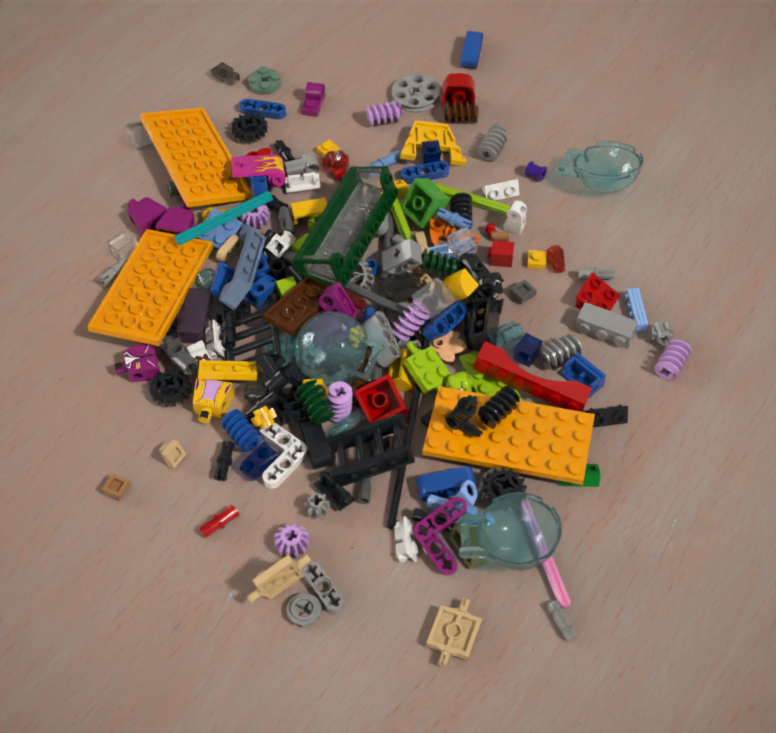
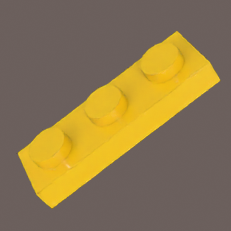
(227, 370)

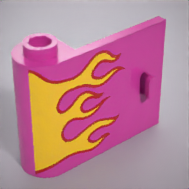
(260, 165)

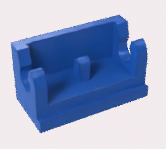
(584, 372)

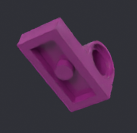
(314, 98)
(336, 298)

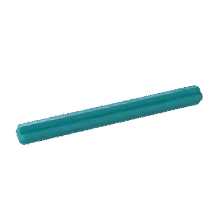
(223, 218)

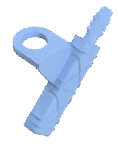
(435, 502)

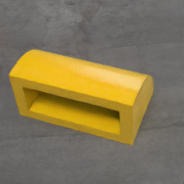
(460, 284)
(400, 374)

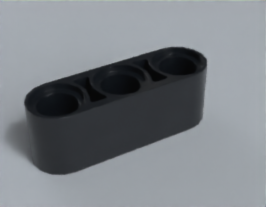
(316, 444)

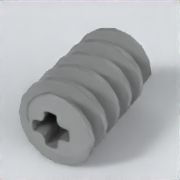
(492, 143)
(560, 350)

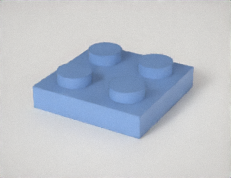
(221, 233)

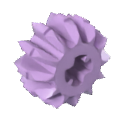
(256, 217)
(291, 540)

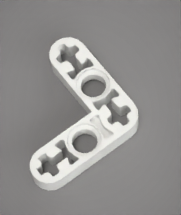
(288, 453)

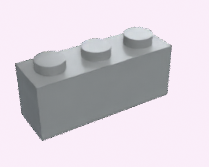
(606, 325)

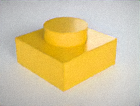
(325, 147)
(536, 259)

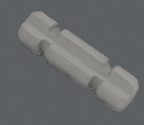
(561, 620)

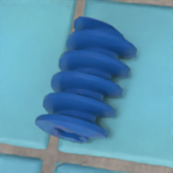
(241, 430)

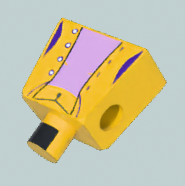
(211, 398)

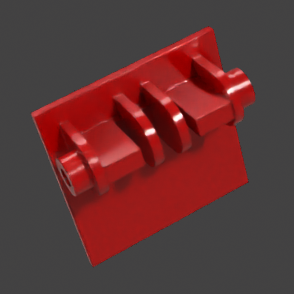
(596, 293)

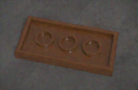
(296, 306)

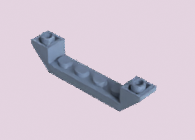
(246, 268)

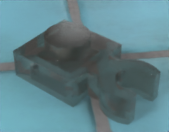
(225, 72)

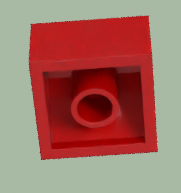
(381, 399)

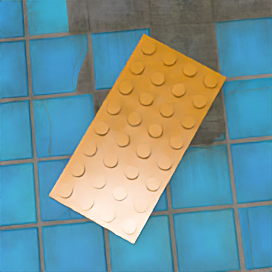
(195, 157)
(150, 288)
(529, 440)

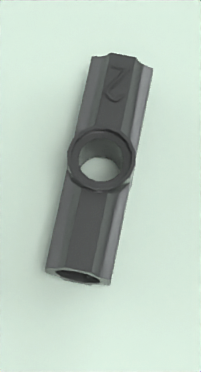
(178, 355)

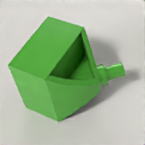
(423, 201)

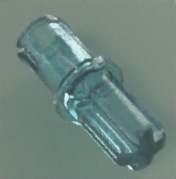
(348, 423)

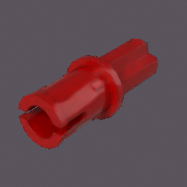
(219, 521)

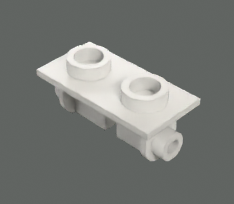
(308, 182)
(501, 190)
(214, 335)
(408, 548)

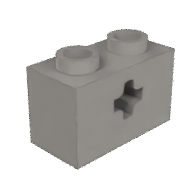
(402, 257)

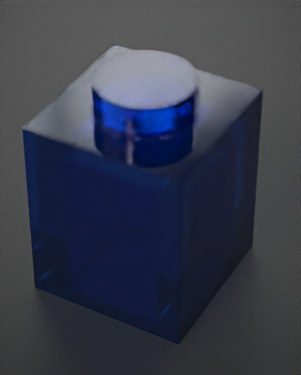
(430, 151)
(527, 350)

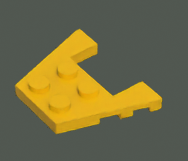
(431, 131)

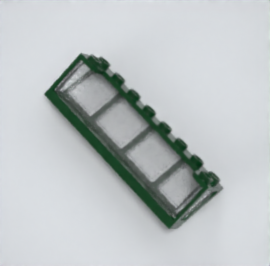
(347, 225)

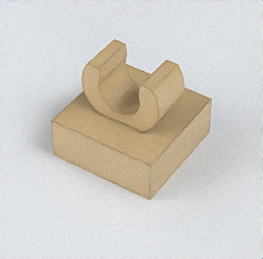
(172, 453)

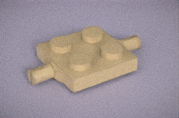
(278, 577)
(454, 632)

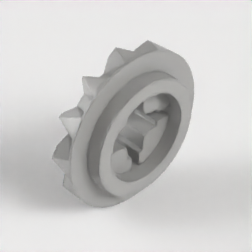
(302, 601)

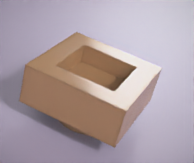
(116, 486)

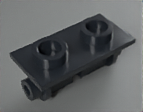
(609, 415)
(334, 492)

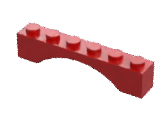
(564, 394)

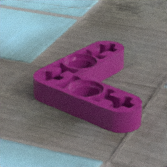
(432, 537)

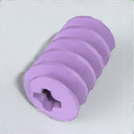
(384, 112)
(411, 321)
(672, 359)
(340, 399)

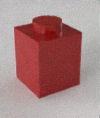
(501, 253)

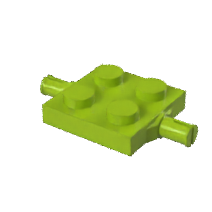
(426, 368)

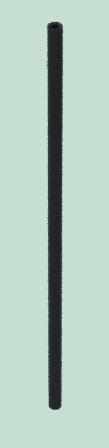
(407, 440)

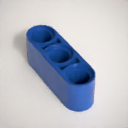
(471, 49)
(258, 184)
(444, 321)
(444, 483)

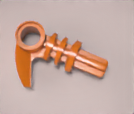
(439, 230)

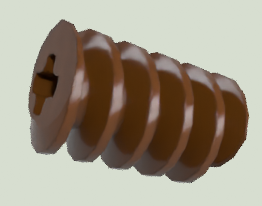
(461, 111)

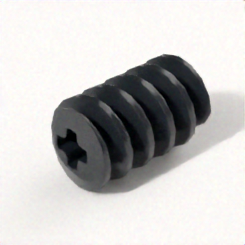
(462, 204)
(498, 407)

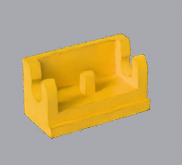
(307, 208)

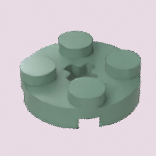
(264, 74)

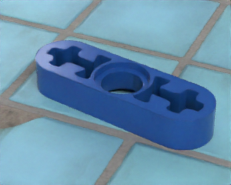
(252, 105)
(436, 166)

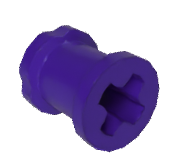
(535, 171)

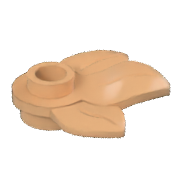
(449, 345)

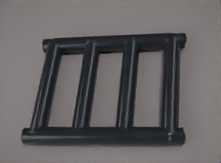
(273, 338)

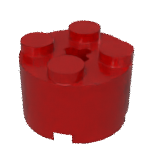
(458, 88)

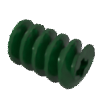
(439, 263)
(314, 403)

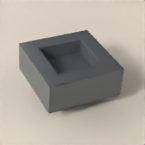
(523, 291)

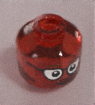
(335, 160)

